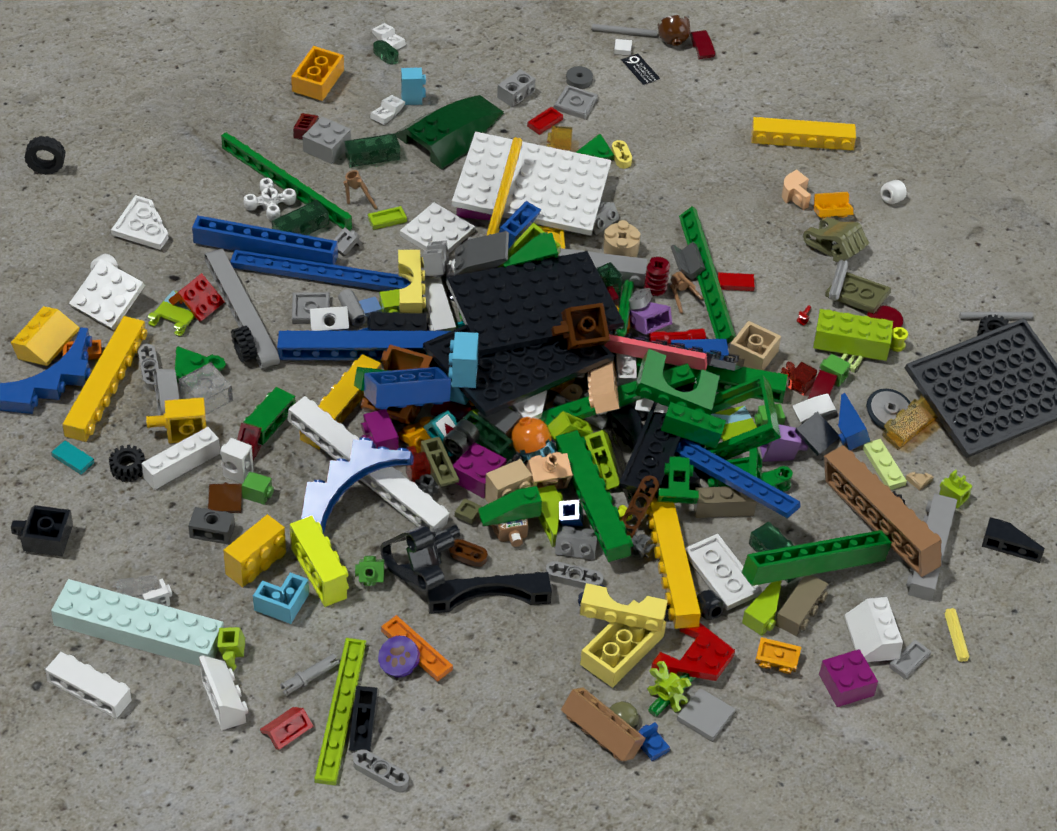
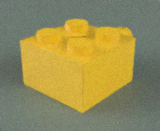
(180, 418)

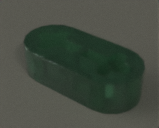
(385, 52)

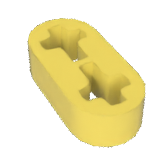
(618, 155)

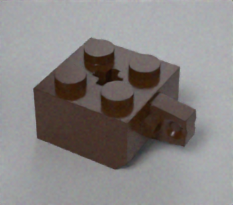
(577, 335)

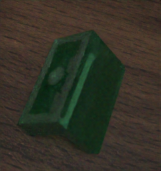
(611, 277)

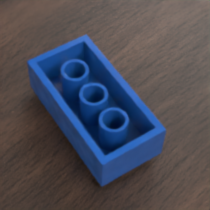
(407, 387)

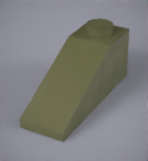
(441, 466)

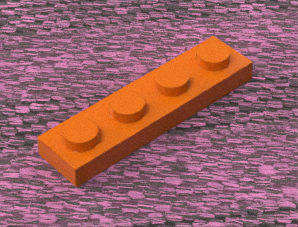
(430, 659)

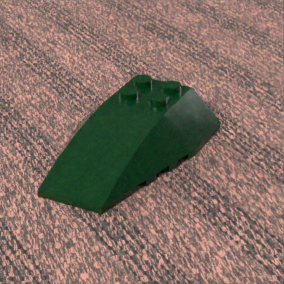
(451, 128)

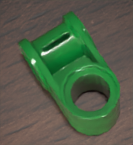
(774, 479)

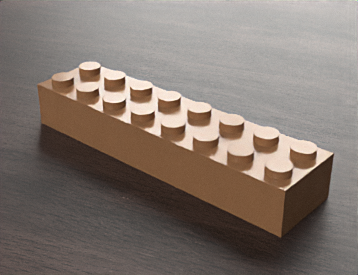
(883, 510)

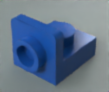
(654, 744)

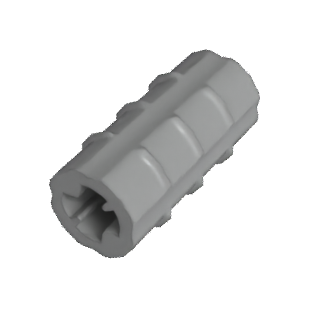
(355, 312)

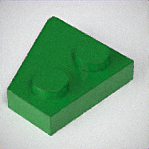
(598, 148)
(187, 362)

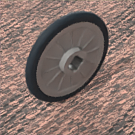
(885, 404)

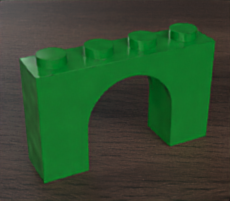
(653, 386)

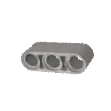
(165, 387)

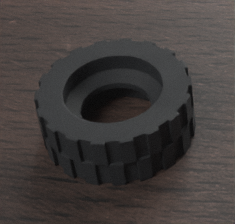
(46, 144)

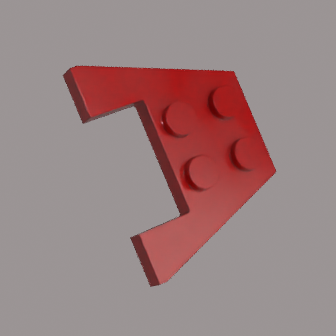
(704, 658)

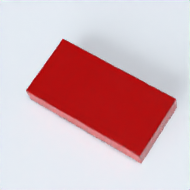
(545, 120)
(736, 281)

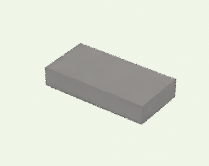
(910, 659)

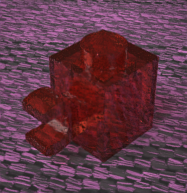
(801, 377)
(420, 465)

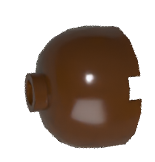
(674, 30)

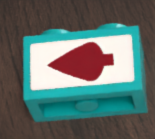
(441, 426)

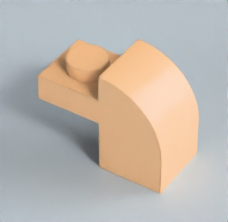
(795, 189)

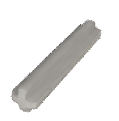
(838, 280)

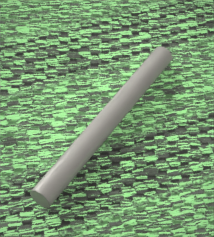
(625, 30)
(1007, 315)

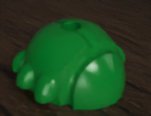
(216, 360)

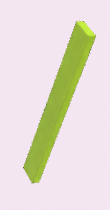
(340, 712)

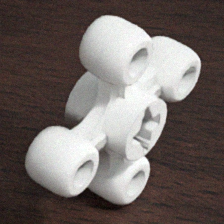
(269, 199)

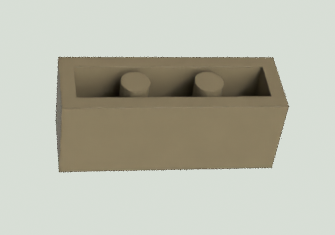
(723, 503)
(802, 605)

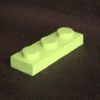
(884, 464)

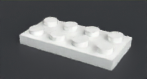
(721, 571)

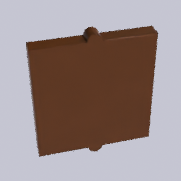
(225, 497)

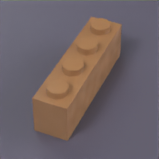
(602, 724)

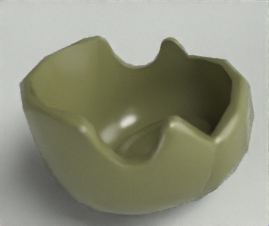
(626, 712)

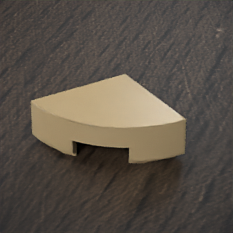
(919, 480)

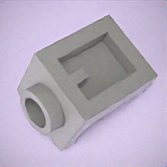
(346, 240)

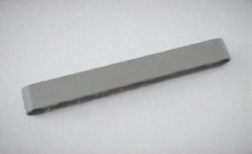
(241, 306)

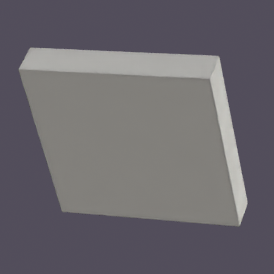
(575, 102)
(304, 302)
(706, 714)

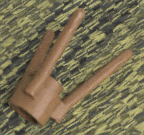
(354, 180)
(680, 282)

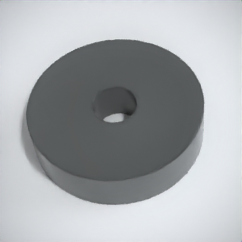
(579, 77)

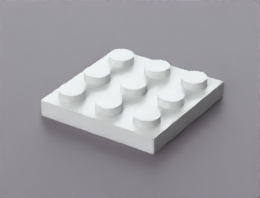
(437, 225)
(107, 294)

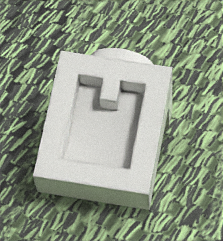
(159, 596)

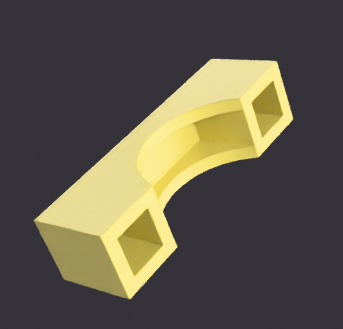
(410, 268)
(646, 614)

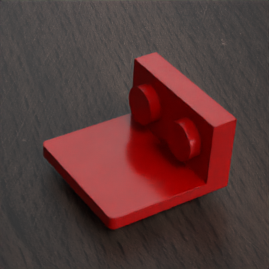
(199, 297)

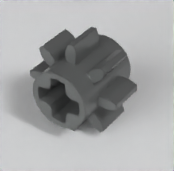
(427, 484)
(641, 546)

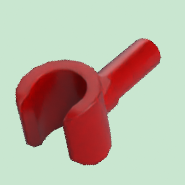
(803, 317)

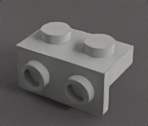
(605, 217)
(576, 542)

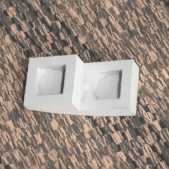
(387, 33)
(389, 109)
(807, 408)

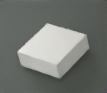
(623, 47)

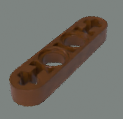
(640, 512)

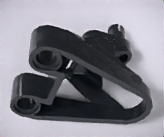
(424, 556)

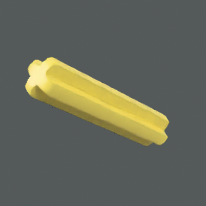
(956, 635)

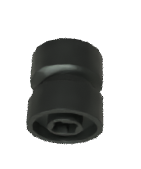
(461, 437)

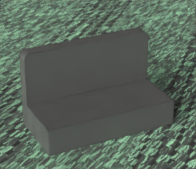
(689, 260)

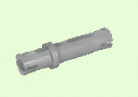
(595, 420)
(302, 678)

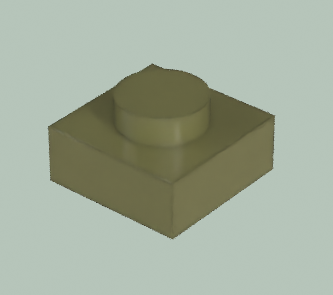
(467, 511)

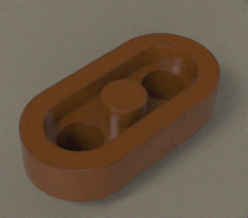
(468, 553)

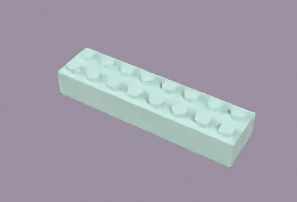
(136, 622)

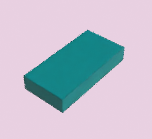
(72, 457)

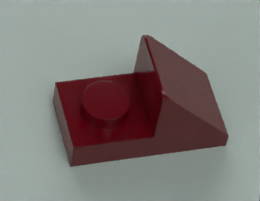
(250, 435)

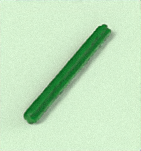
(624, 308)

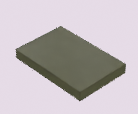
(862, 293)

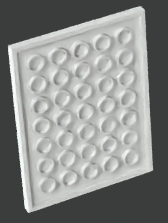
(555, 180)

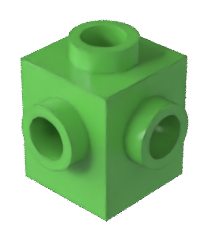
(376, 565)

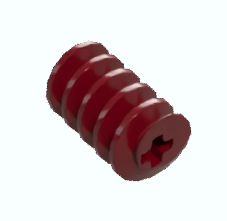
(657, 275)

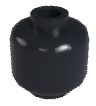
(710, 604)

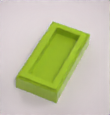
(387, 218)

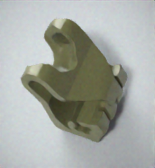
(838, 239)

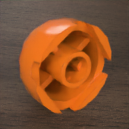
(530, 435)

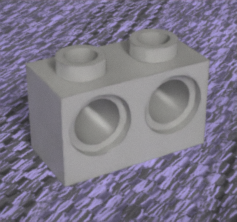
(516, 88)

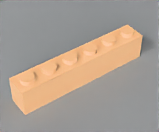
(603, 388)

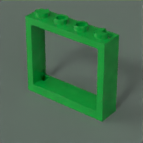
(755, 437)

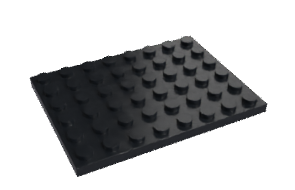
(524, 301)
(519, 373)
(990, 386)

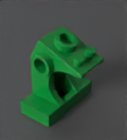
(678, 491)

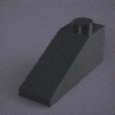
(1010, 540)
(363, 718)

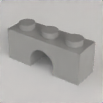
(436, 258)

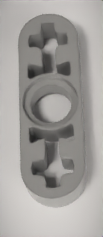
(640, 298)
(152, 360)
(568, 568)
(385, 779)

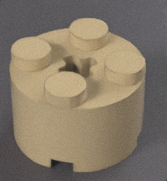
(621, 239)

